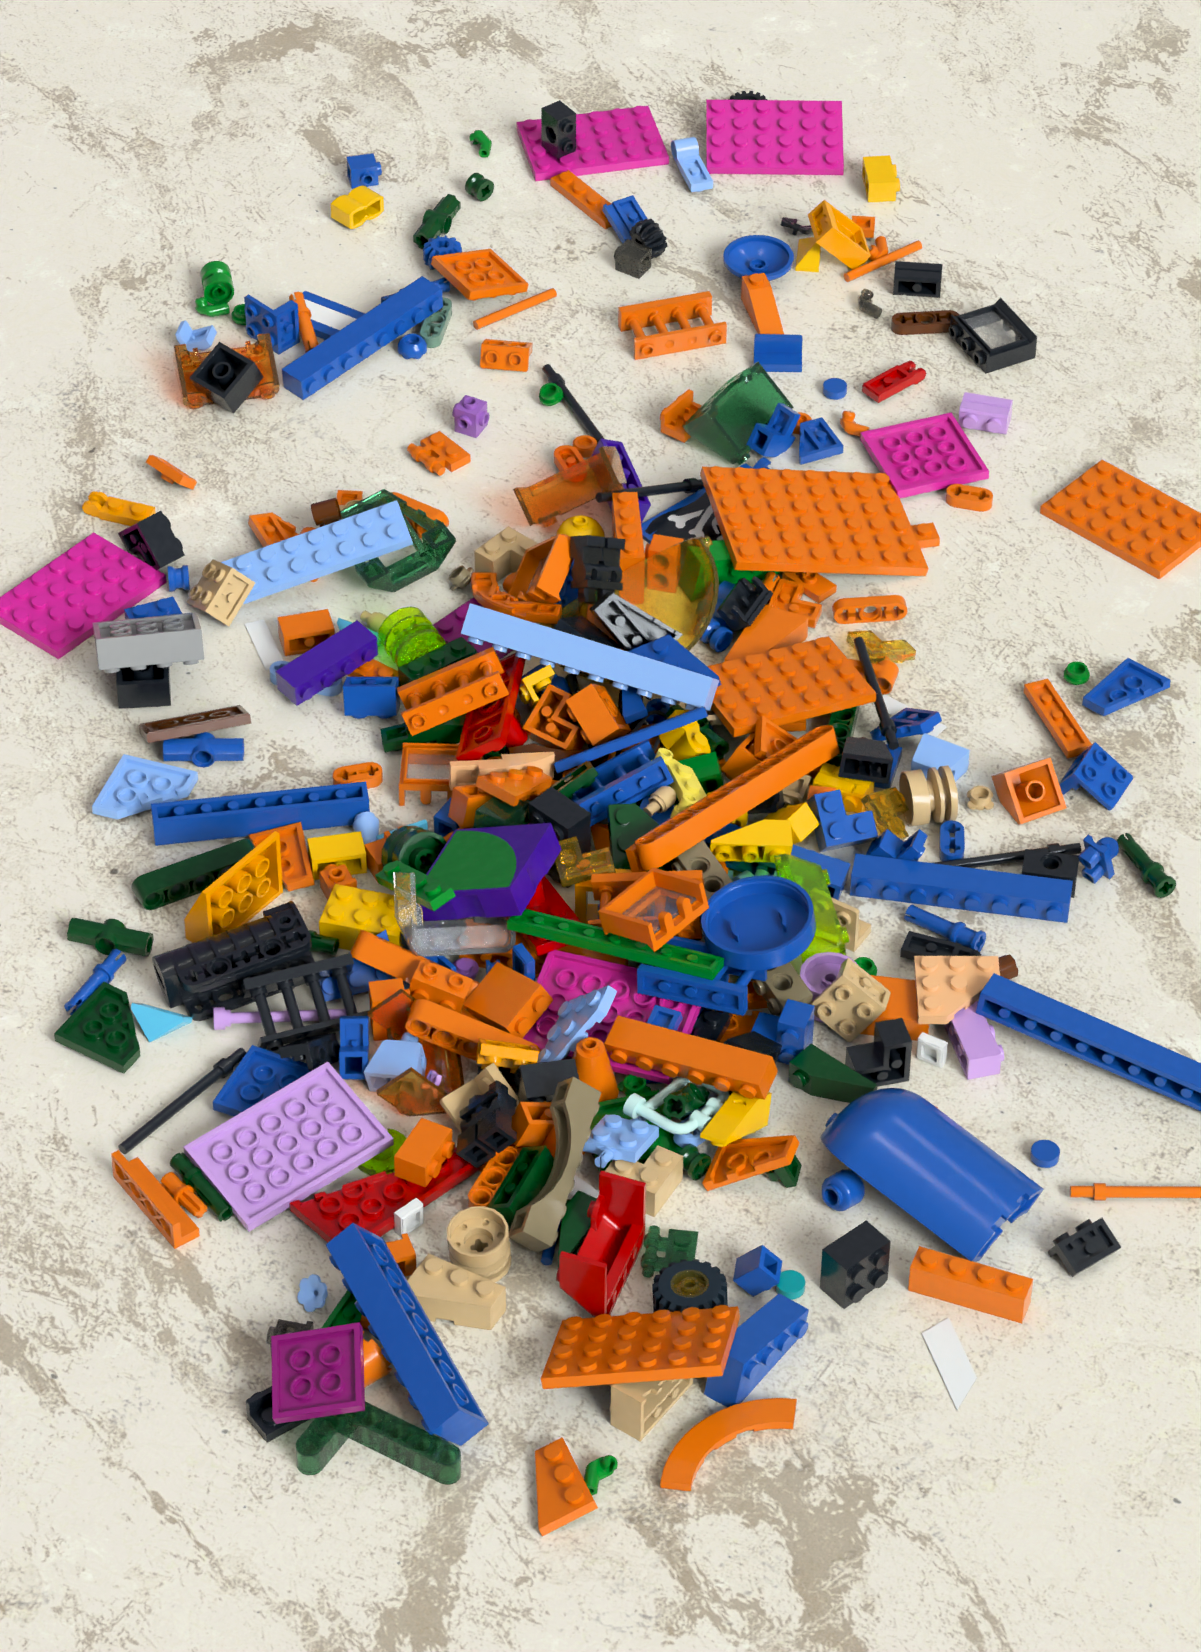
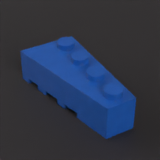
(757, 1349)

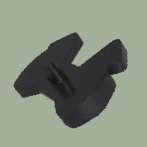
(792, 223)

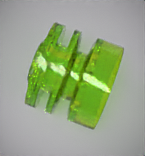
(408, 635)

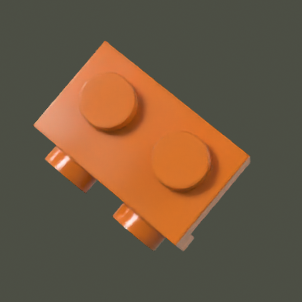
(677, 414)
(440, 986)

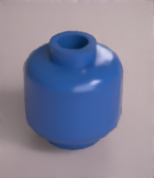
(843, 1190)

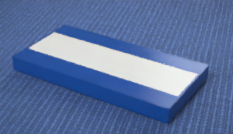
(328, 315)

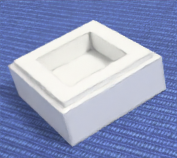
(931, 1050)
(409, 1217)

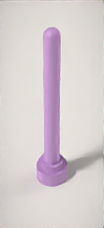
(224, 1018)

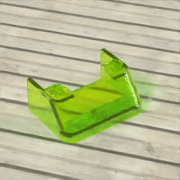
(815, 881)

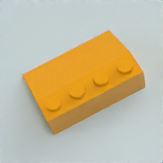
(238, 892)

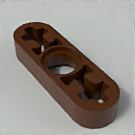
(910, 322)

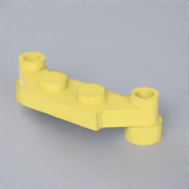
(685, 782)

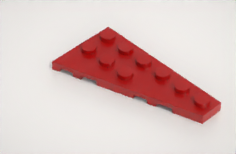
(375, 1199)

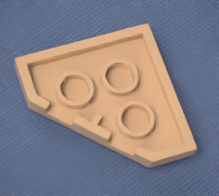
(950, 984)

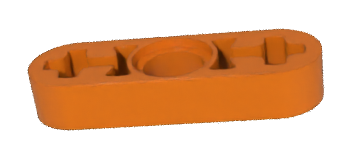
(887, 602)

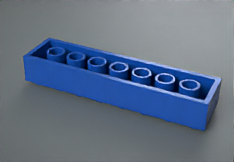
(406, 1335)

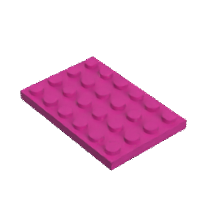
(774, 137)
(604, 144)
(74, 591)
(572, 975)

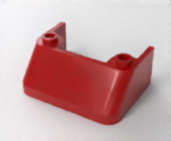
(610, 1248)

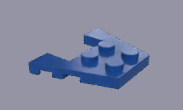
(667, 651)

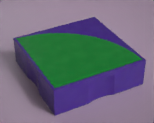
(493, 870)

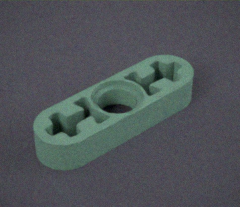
(438, 330)

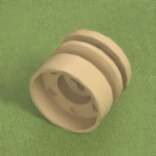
(929, 796)
(480, 1242)

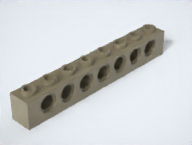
(781, 981)

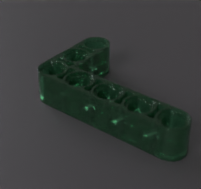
(383, 1434)

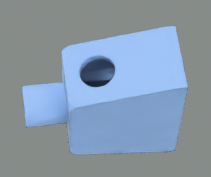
(938, 752)
(393, 1059)

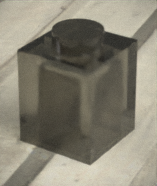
(633, 258)

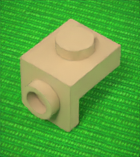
(797, 791)

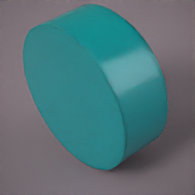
(791, 1284)

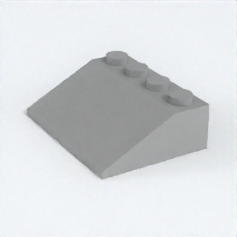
(148, 642)

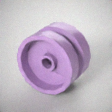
(821, 971)

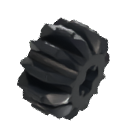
(650, 235)

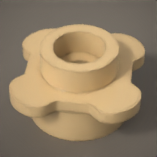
(980, 798)

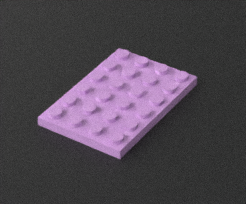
(288, 1146)

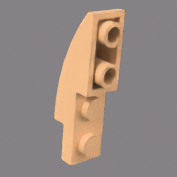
(466, 772)

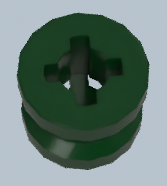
(479, 186)
(695, 1163)

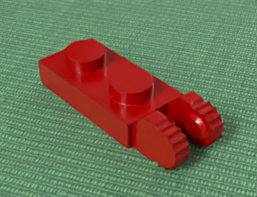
(893, 381)

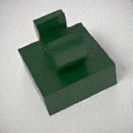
(787, 1174)

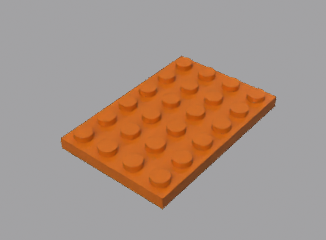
(1127, 518)
(787, 686)
(641, 1347)

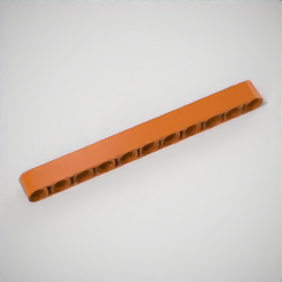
(736, 797)

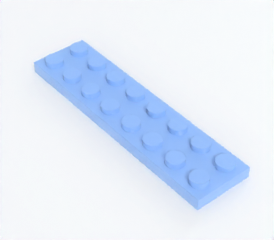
(323, 550)

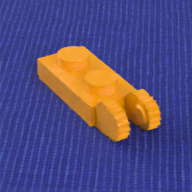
(116, 509)

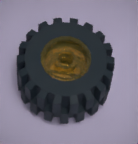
(688, 1286)

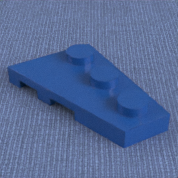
(1123, 687)
(357, 978)

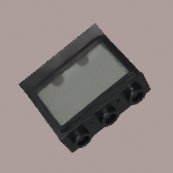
(994, 336)

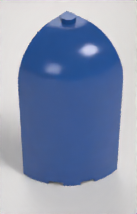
(930, 1167)

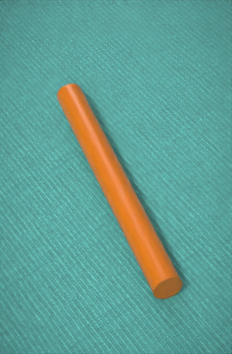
(882, 261)
(515, 308)

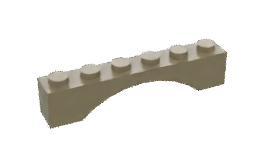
(572, 1114)

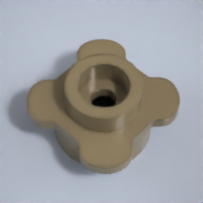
(460, 577)

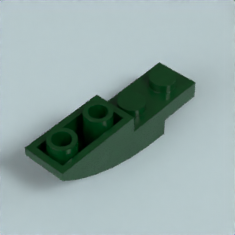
(445, 733)

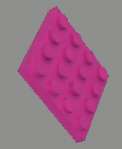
(924, 455)

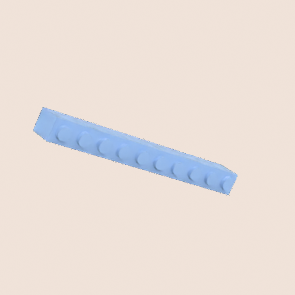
(590, 657)

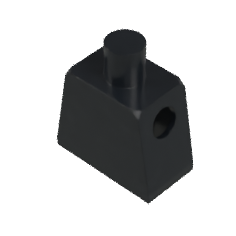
(866, 760)

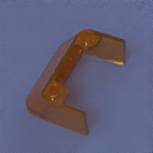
(571, 487)
(411, 1091)

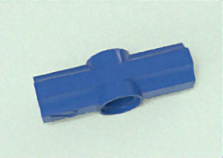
(203, 749)

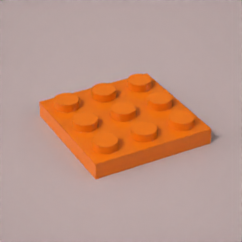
(479, 274)

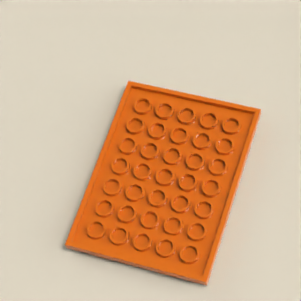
(812, 521)

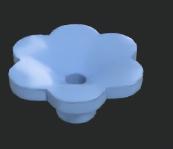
(312, 1293)

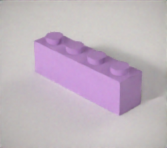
(974, 1043)

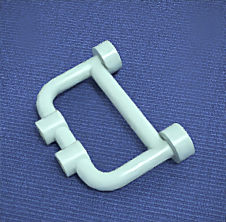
(637, 1106)

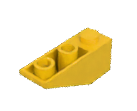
(754, 842)
(737, 1119)

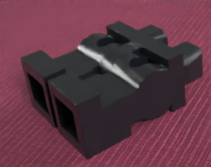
(595, 566)
(486, 1125)

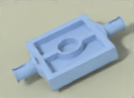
(620, 1139)

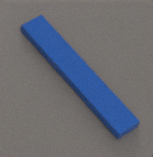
(631, 739)

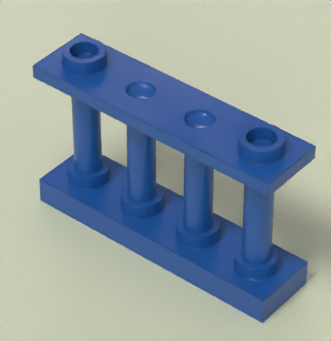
(623, 781)
(697, 990)

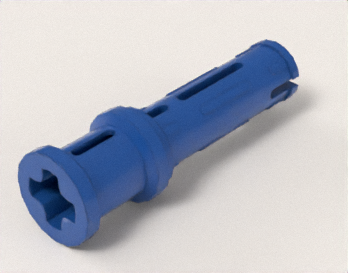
(955, 932)

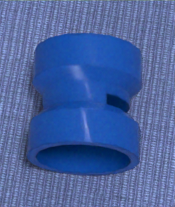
(717, 636)

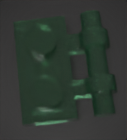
(678, 1246)

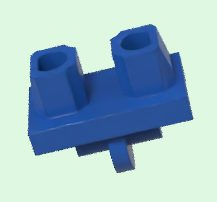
(1098, 858)

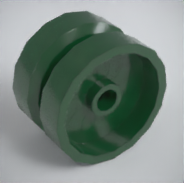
(413, 847)

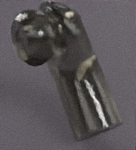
(866, 305)

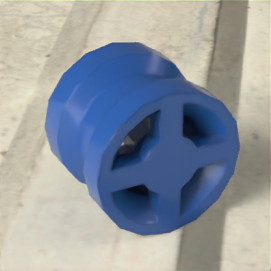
(178, 578)

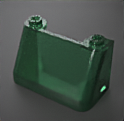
(733, 411)

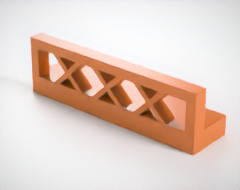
(154, 1200)

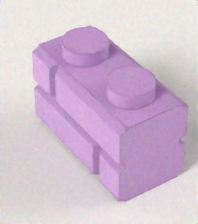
(985, 413)

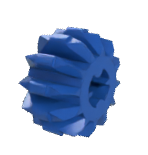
(440, 246)

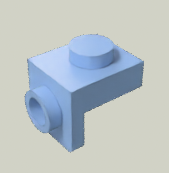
(198, 338)

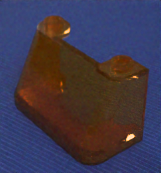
(260, 352)

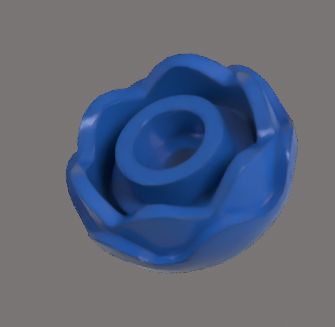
(412, 346)

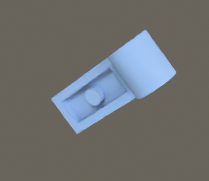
(690, 164)

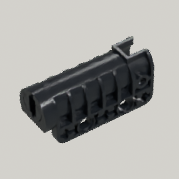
(222, 961)

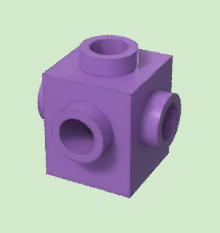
(470, 416)

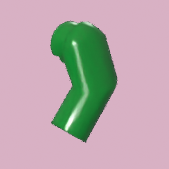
(481, 138)
(211, 310)
(599, 1470)

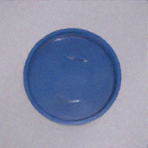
(759, 922)

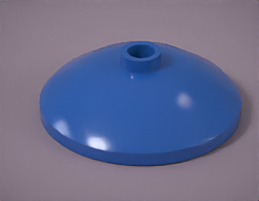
(758, 255)

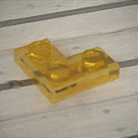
(878, 650)
(886, 808)
(578, 867)

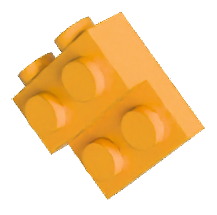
(505, 1054)

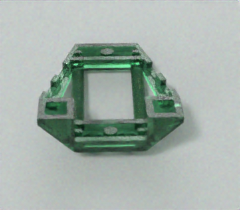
(428, 555)

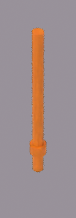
(1100, 1191)

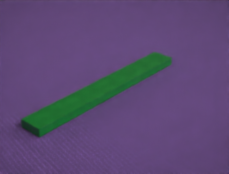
(594, 939)

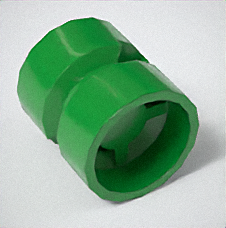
(217, 282)

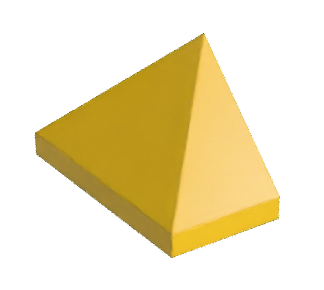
(808, 255)

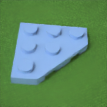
(140, 783)
(573, 1021)

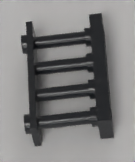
(285, 982)

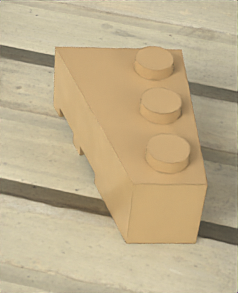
(457, 1294)
(641, 1405)

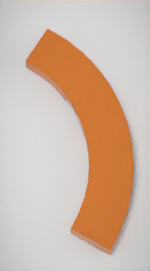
(487, 593)
(719, 1429)

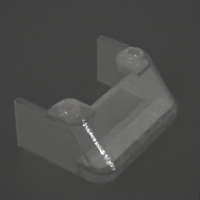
(446, 937)

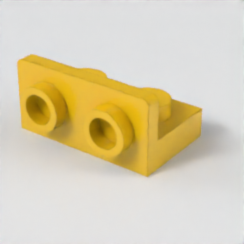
(537, 681)

